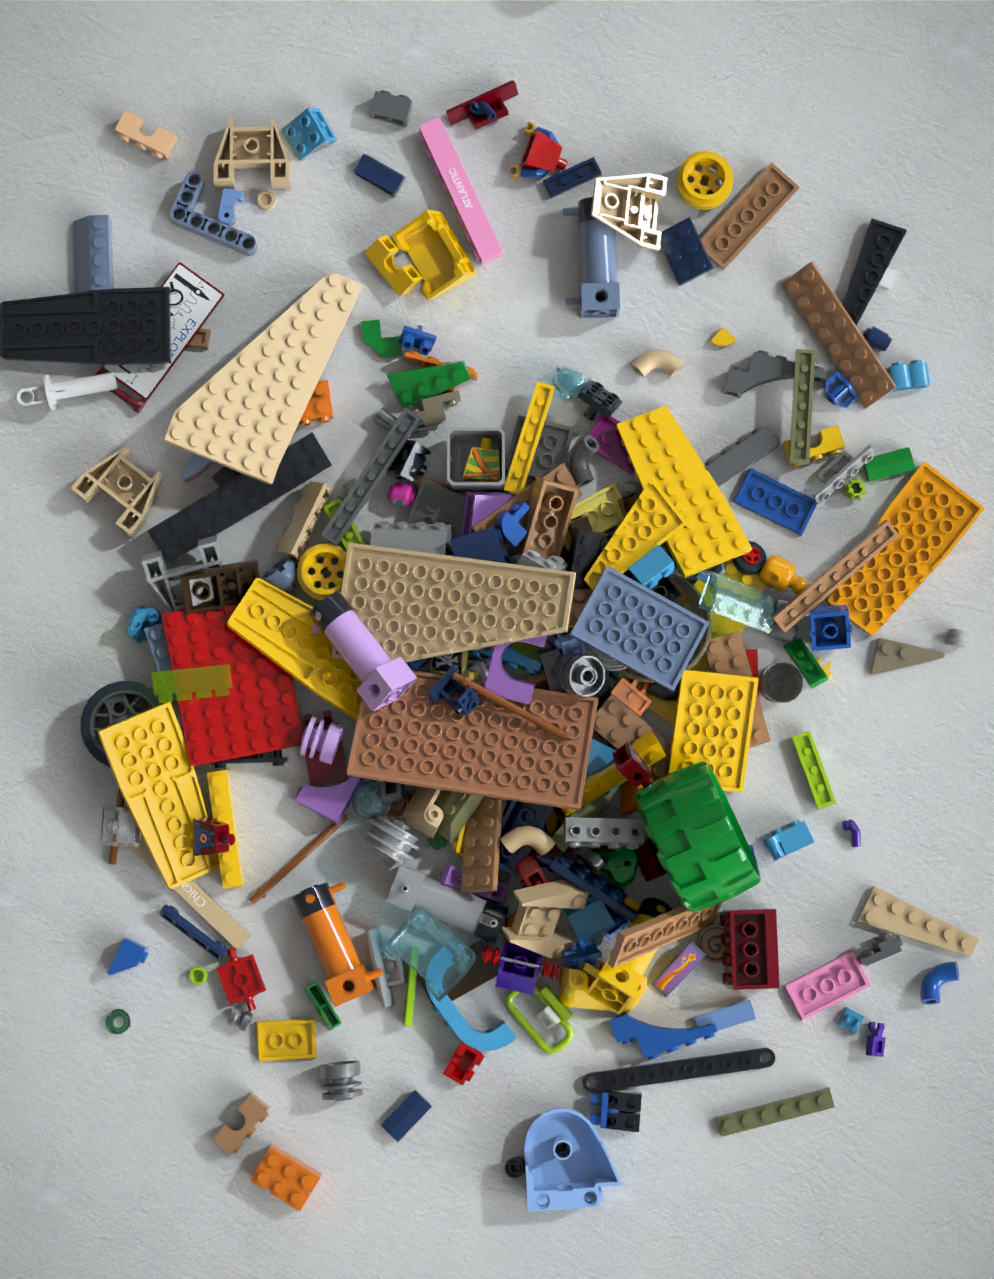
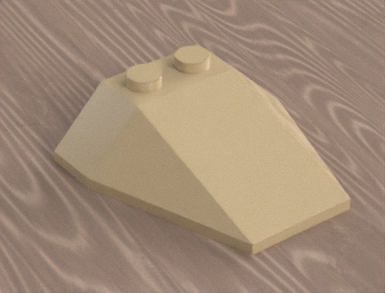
(630, 206)

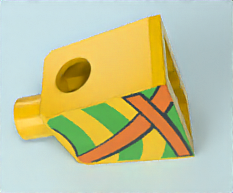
(483, 463)

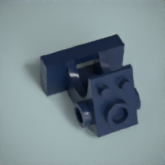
(446, 688)

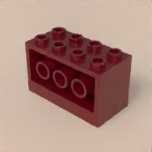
(762, 949)

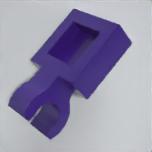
(875, 1043)

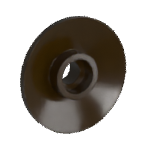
(554, 820)

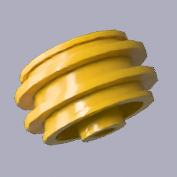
(700, 199)
(309, 560)

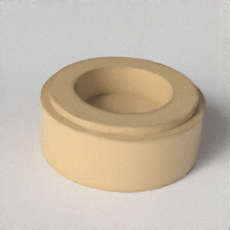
(266, 200)

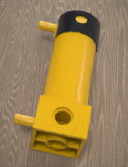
(618, 985)

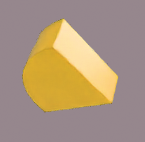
(723, 338)

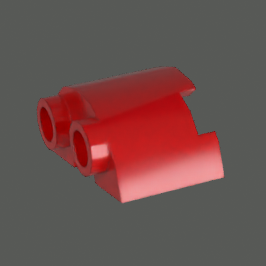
(462, 1063)

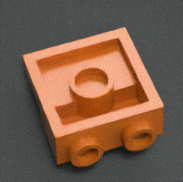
(319, 406)

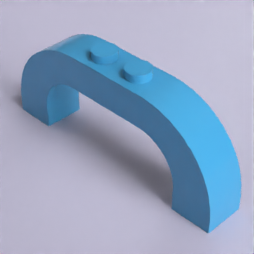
(483, 1040)

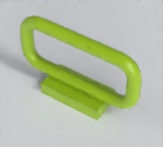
(547, 997)

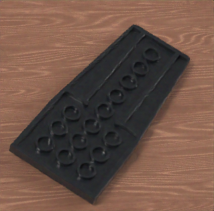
(89, 327)

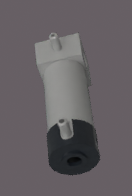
(448, 904)

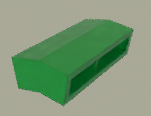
(889, 464)
(319, 1008)

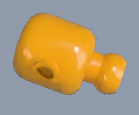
(781, 574)

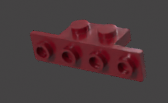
(495, 100)

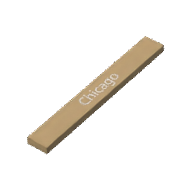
(202, 903)

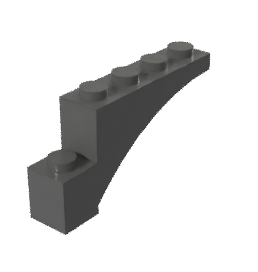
(763, 370)

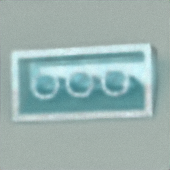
(738, 602)

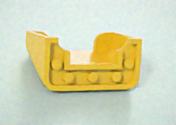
(435, 253)
(574, 988)

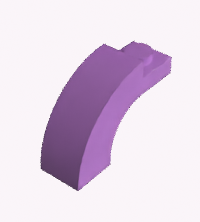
(453, 875)

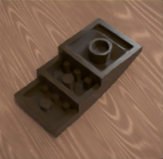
(218, 586)

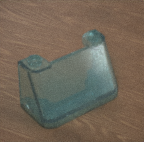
(431, 952)

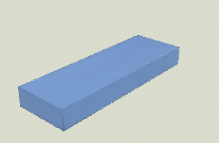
(728, 1015)

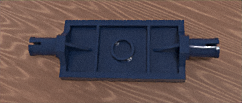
(590, 882)

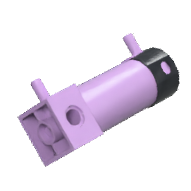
(380, 676)

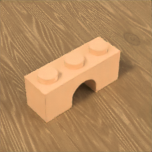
(159, 143)

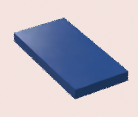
(775, 502)

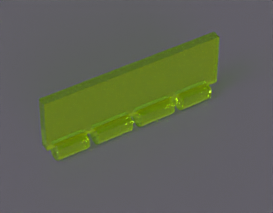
(190, 680)

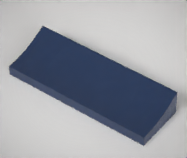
(520, 815)

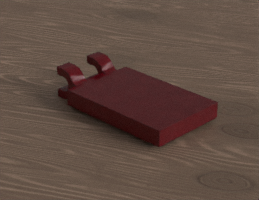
(322, 772)

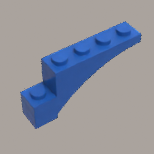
(657, 1039)

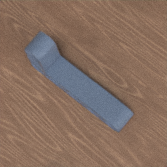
(206, 222)

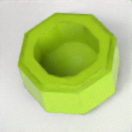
(198, 975)

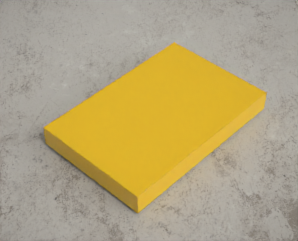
(286, 1039)

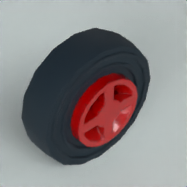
(757, 560)

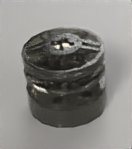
(787, 674)

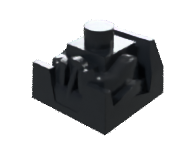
(409, 461)

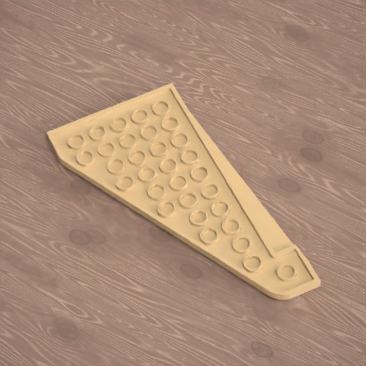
(258, 398)

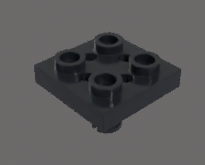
(599, 400)

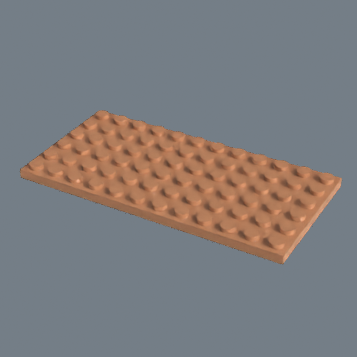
(478, 753)

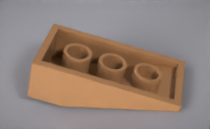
(549, 517)

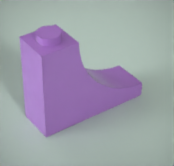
(479, 505)
(330, 801)

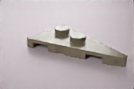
(896, 655)

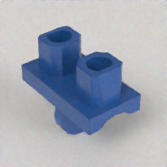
(417, 338)
(581, 952)

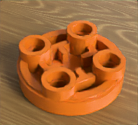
(628, 798)

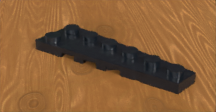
(873, 260)

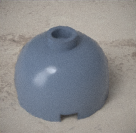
(282, 575)

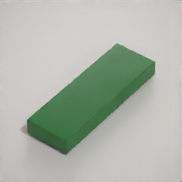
(806, 663)

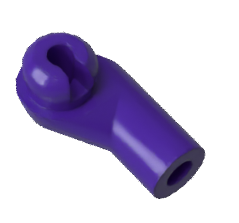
(855, 832)

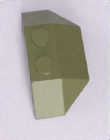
(456, 811)

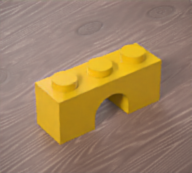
(382, 255)
(830, 443)

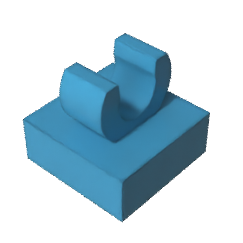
(850, 1020)

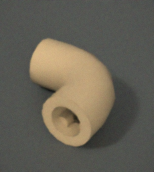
(657, 359)
(527, 836)

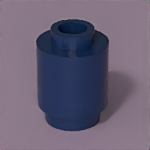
(877, 338)

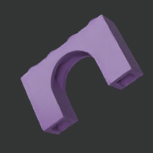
(501, 683)

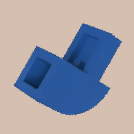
(508, 523)

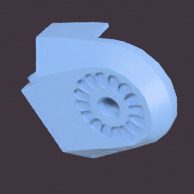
(567, 1176)

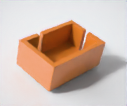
(286, 1177)

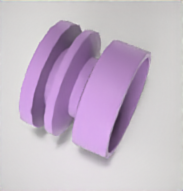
(321, 740)

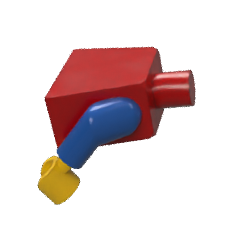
(540, 155)

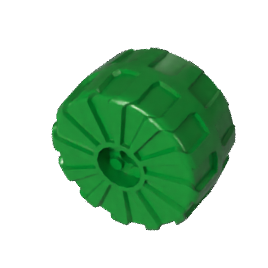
(697, 837)

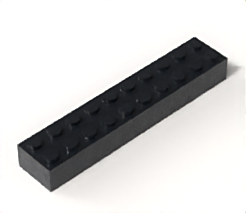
(237, 500)

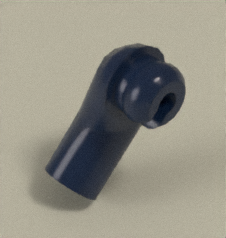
(482, 108)

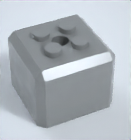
(458, 450)

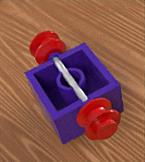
(518, 967)

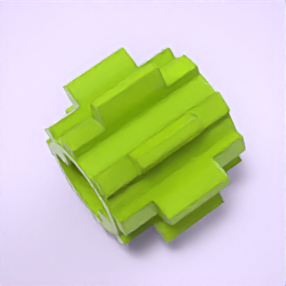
(860, 487)

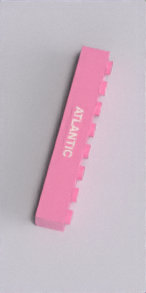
(460, 191)

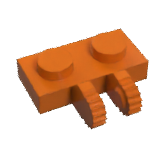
(631, 696)

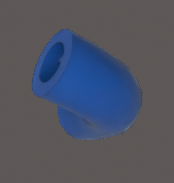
(935, 979)

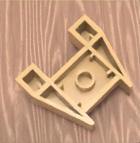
(251, 149)
(123, 484)
(539, 914)

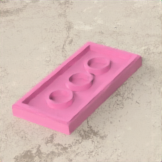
(827, 985)

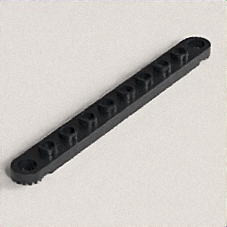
(678, 1070)

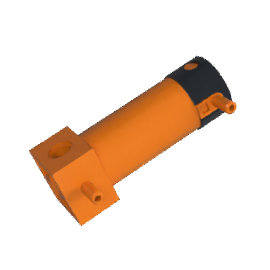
(333, 944)

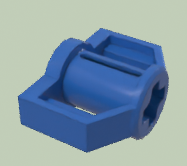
(839, 390)

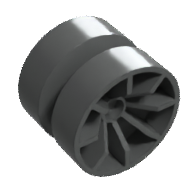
(579, 674)

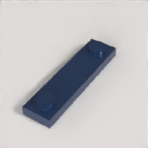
(172, 915)

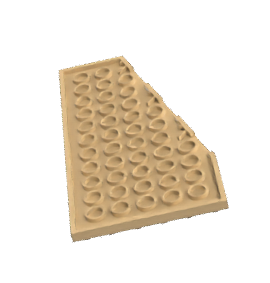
(451, 604)

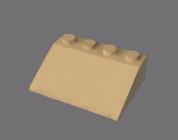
(304, 520)

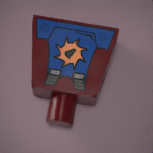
(632, 766)
(211, 836)

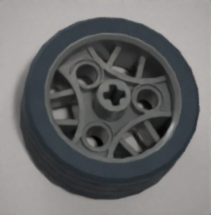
(111, 696)

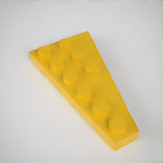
(645, 526)

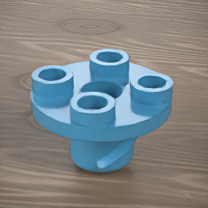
(142, 618)

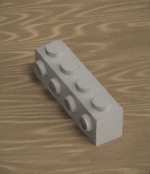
(603, 832)

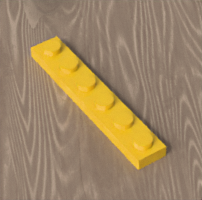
(529, 438)

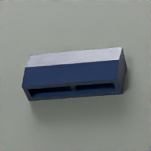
(379, 175)
(406, 1115)

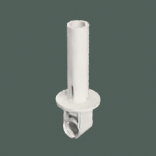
(82, 386)

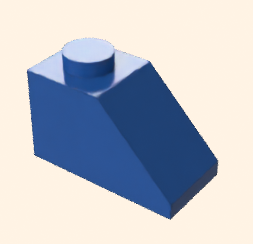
(128, 956)

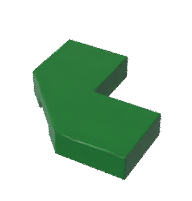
(384, 346)

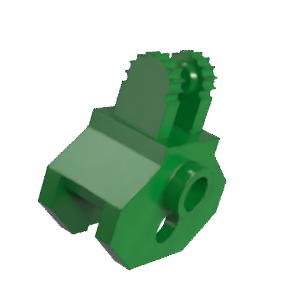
(618, 865)

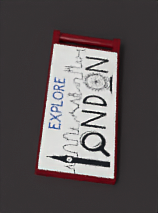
(191, 306)

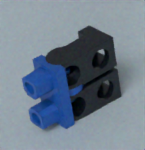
(611, 1106)

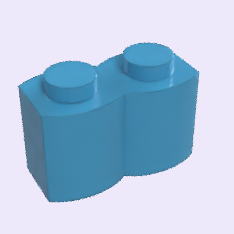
(909, 375)

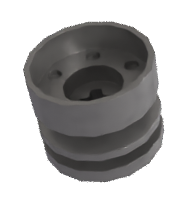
(341, 1080)

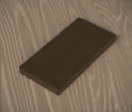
(474, 977)

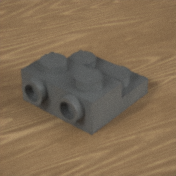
(883, 947)

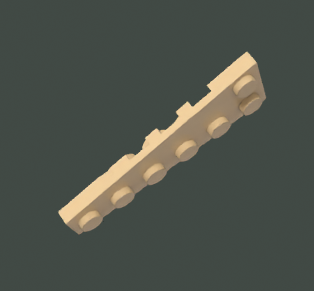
(899, 917)

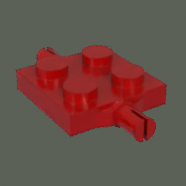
(241, 979)

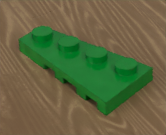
(422, 383)

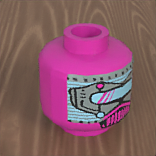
(401, 495)

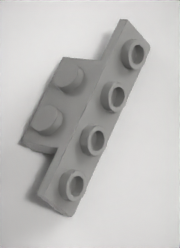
(839, 470)
(393, 969)

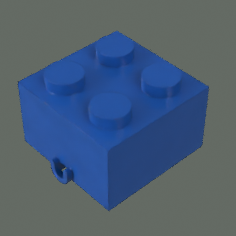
(829, 628)

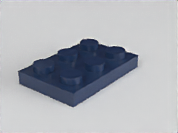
(685, 251)

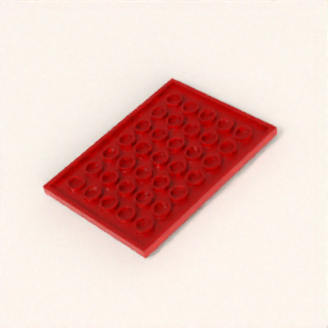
(261, 705)

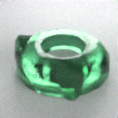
(110, 1021)

